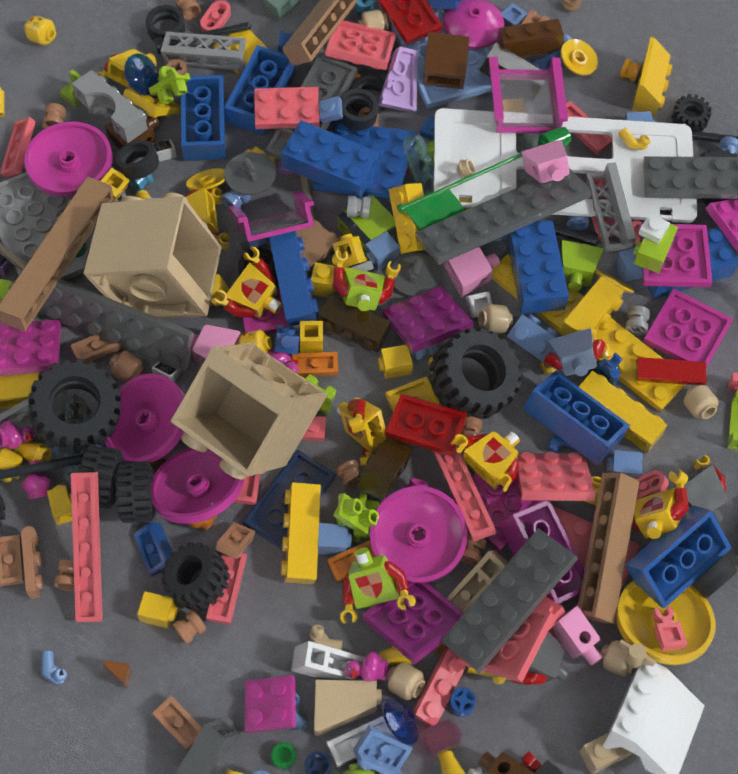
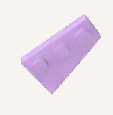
(401, 82)

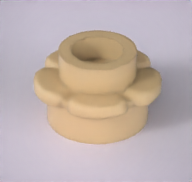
(465, 168)

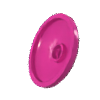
(476, 20)

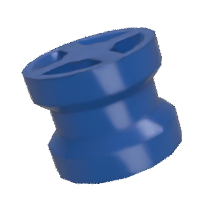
(462, 696)

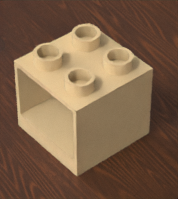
(154, 256)
(247, 410)

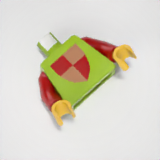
(361, 287)
(373, 582)

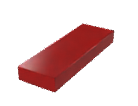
(671, 371)

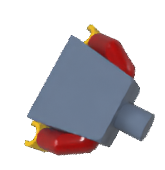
(575, 353)

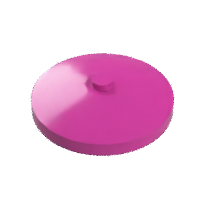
(65, 156)
(146, 418)
(193, 487)
(420, 533)

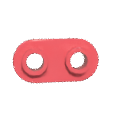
(212, 18)
(648, 484)

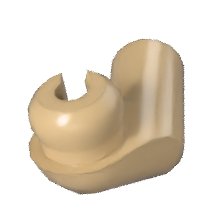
(318, 636)

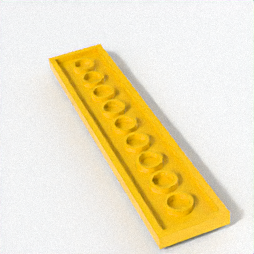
(619, 341)

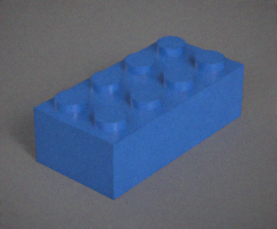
(264, 70)
(203, 119)
(330, 159)
(722, 262)
(537, 268)
(576, 417)

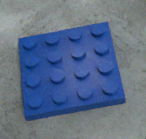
(392, 157)

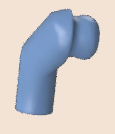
(49, 670)

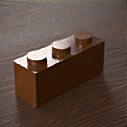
(532, 37)

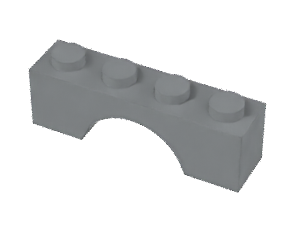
(96, 92)

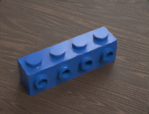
(293, 278)

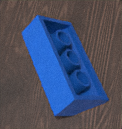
(679, 556)

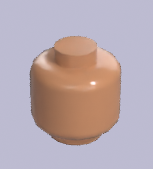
(126, 366)

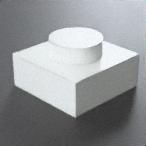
(654, 228)

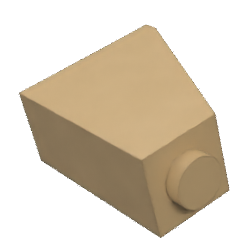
(343, 703)

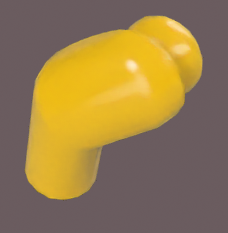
(633, 142)

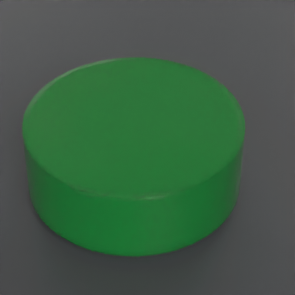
(283, 756)

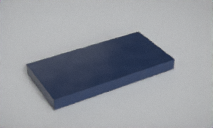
(269, 511)

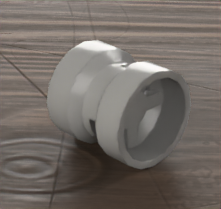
(358, 207)
(637, 320)

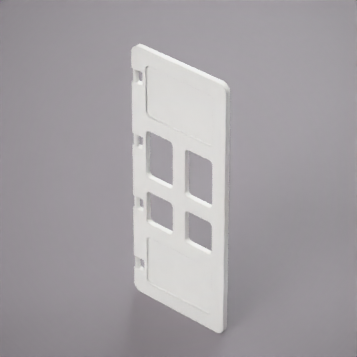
(474, 137)

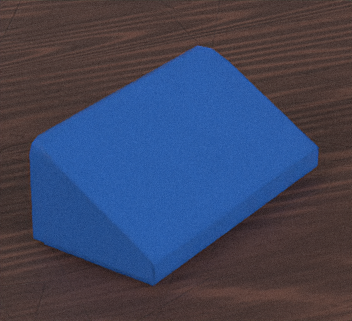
(153, 547)

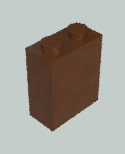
(446, 60)

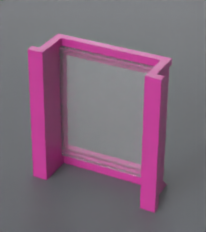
(528, 98)
(276, 224)

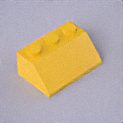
(652, 79)

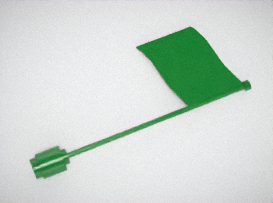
(442, 202)

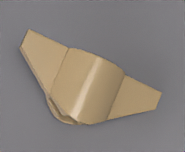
(636, 655)

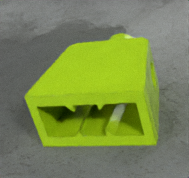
(579, 263)

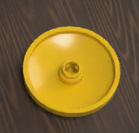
(689, 608)

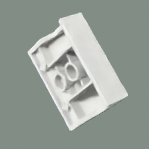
(656, 720)

